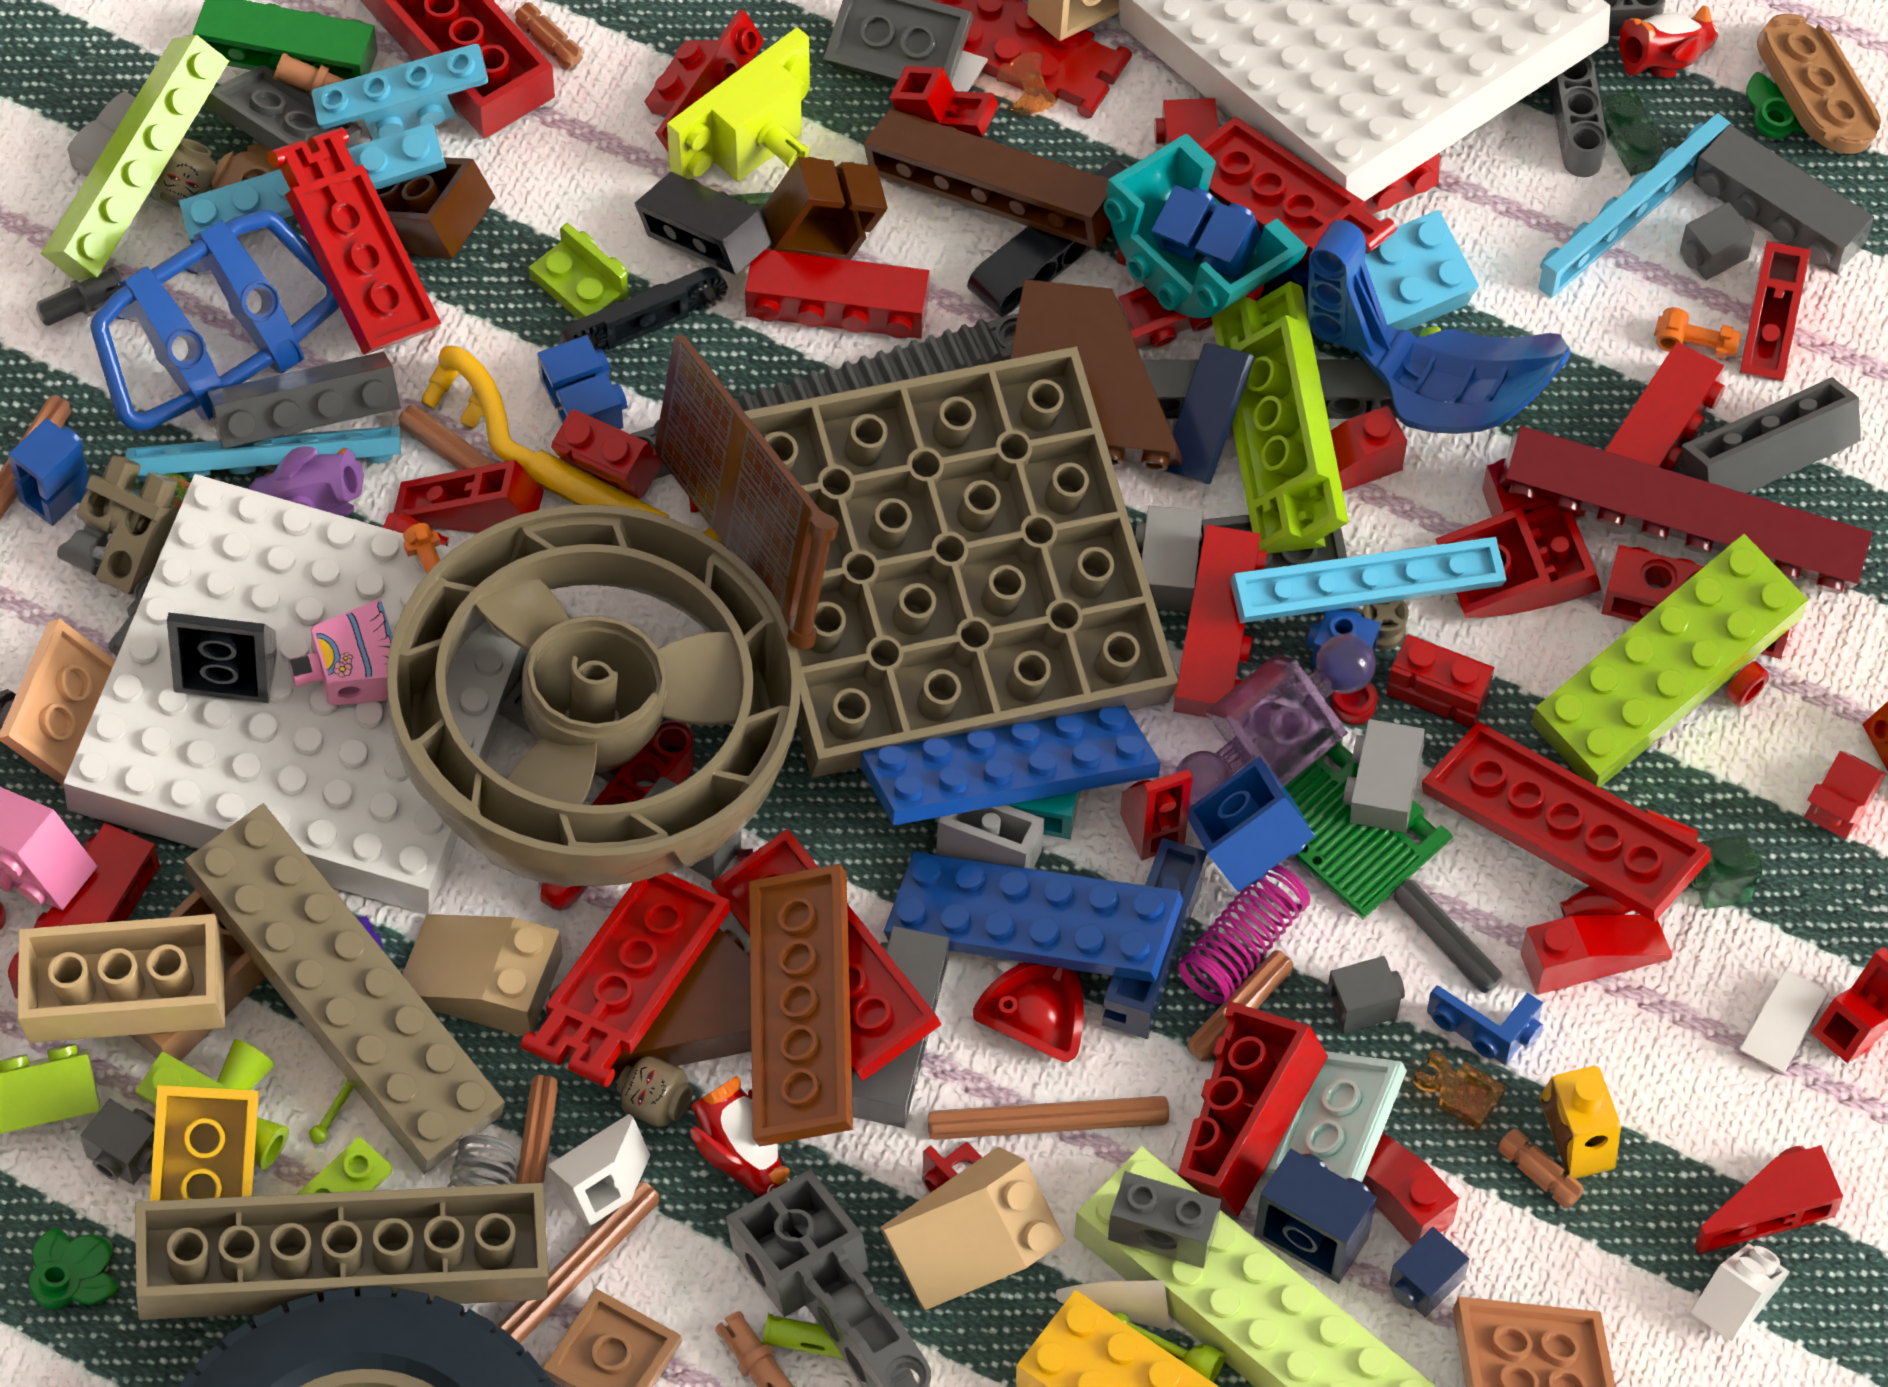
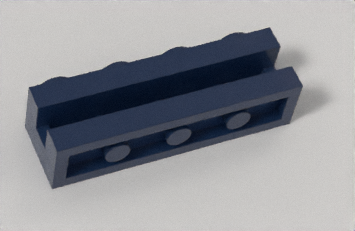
(1134, 1003)

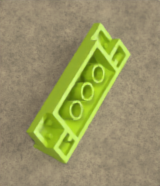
(1283, 423)

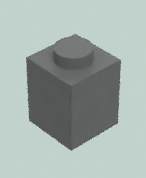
(1716, 241)
(1365, 994)

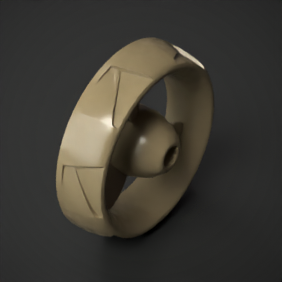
(596, 693)

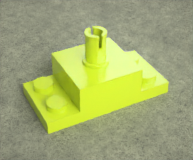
(746, 115)

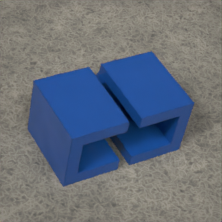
(1196, 225)
(579, 380)
(49, 471)

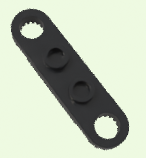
(650, 310)

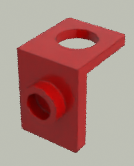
(939, 1170)

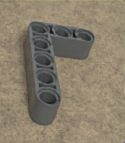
(1578, 98)

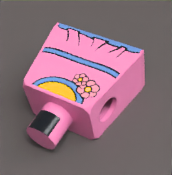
(348, 656)

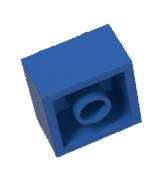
(1249, 824)

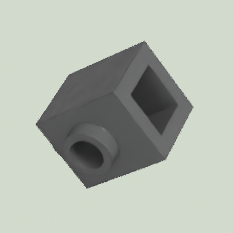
(120, 1142)

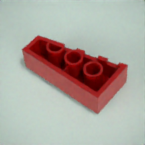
(1249, 1102)

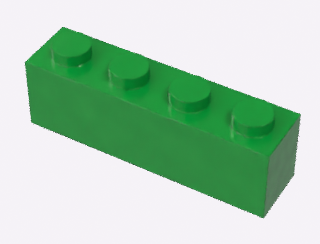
(260, 33)

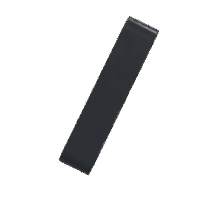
(1027, 257)

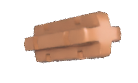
(548, 35)
(1540, 1168)

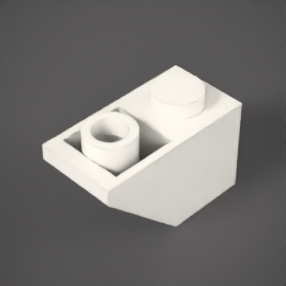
(602, 1170)
(1740, 1290)

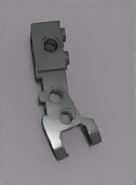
(815, 1257)

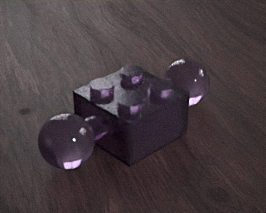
(1281, 715)

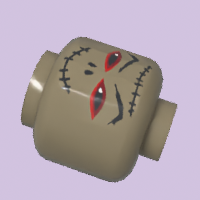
(186, 173)
(654, 1091)

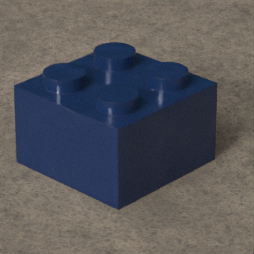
(1315, 1215)

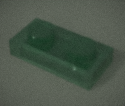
(1632, 132)

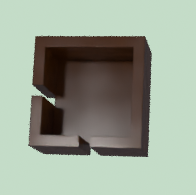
(824, 208)

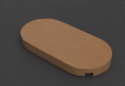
(1819, 84)

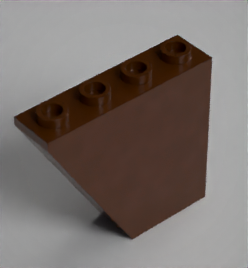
(1127, 405)
(705, 1014)

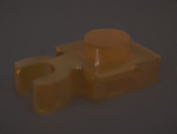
(1465, 1092)

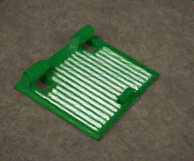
(1356, 860)

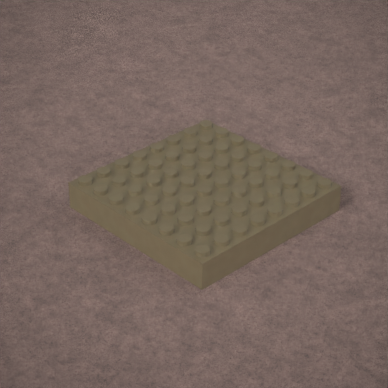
(971, 559)

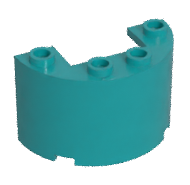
(1180, 285)

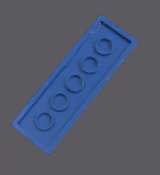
(1009, 764)
(1038, 915)

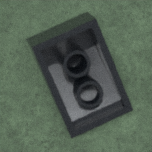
(221, 657)

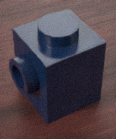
(1428, 1272)

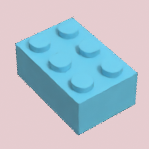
(1420, 273)

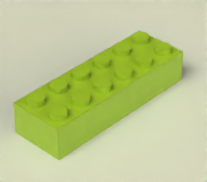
(1669, 662)

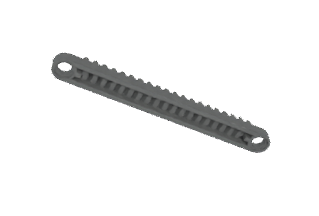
(952, 351)

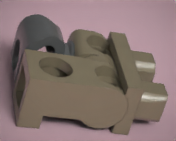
(133, 517)

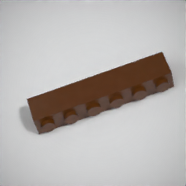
(990, 177)

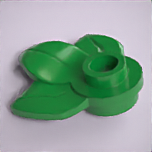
(1769, 105)
(76, 1267)

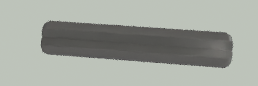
(1448, 936)

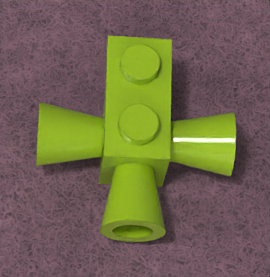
(241, 1071)

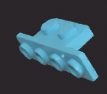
(402, 94)

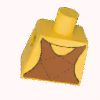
(1579, 1112)

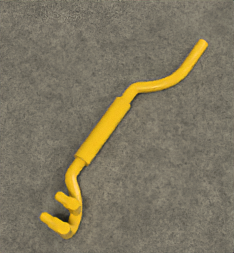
(542, 466)

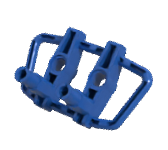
(146, 300)

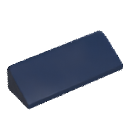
(1209, 410)

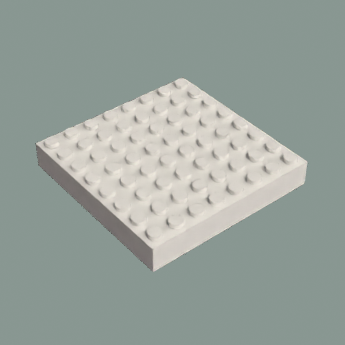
(1367, 81)
(322, 769)

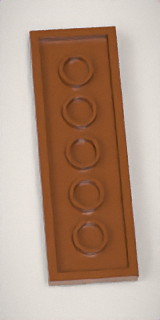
(800, 1006)

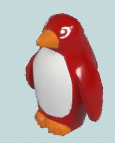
(1666, 42)
(728, 1141)

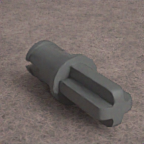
(78, 297)

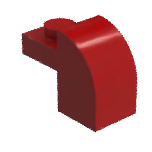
(932, 97)
(1844, 794)
(1858, 1014)

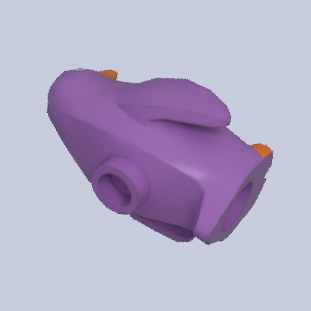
(315, 480)

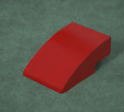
(1541, 561)

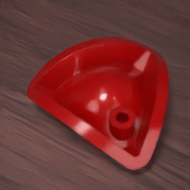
(1037, 1008)

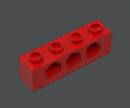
(1632, 597)

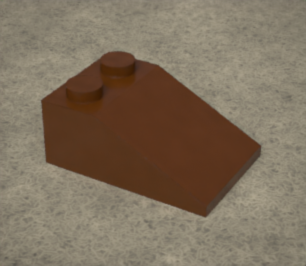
(439, 208)

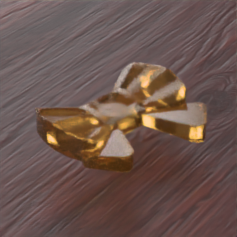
(1027, 69)

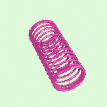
(1210, 963)

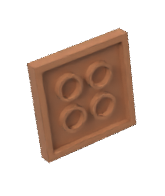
(1531, 1345)

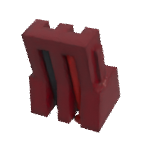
(742, 854)

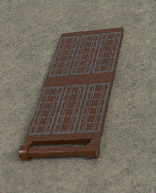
(744, 489)

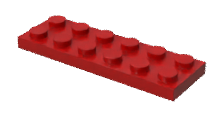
(1566, 821)
(884, 1004)

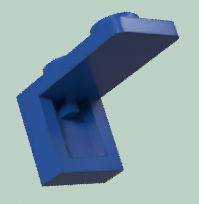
(1487, 1037)

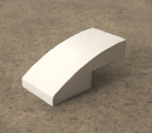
(1784, 1021)

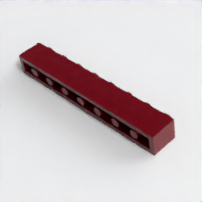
(1682, 508)

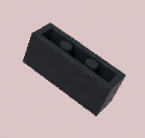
(703, 222)

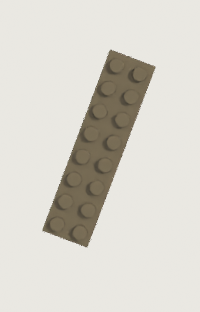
(343, 988)
(279, 1248)

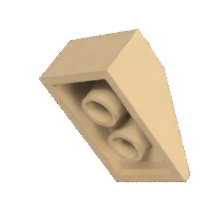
(485, 969)
(973, 1230)

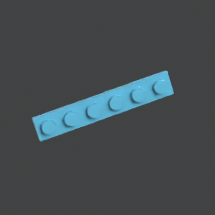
(385, 160)
(1624, 213)
(200, 458)
(1367, 579)

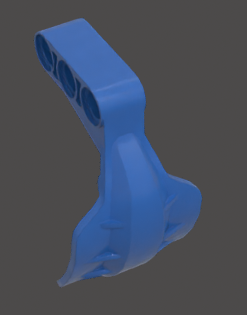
(1436, 380)

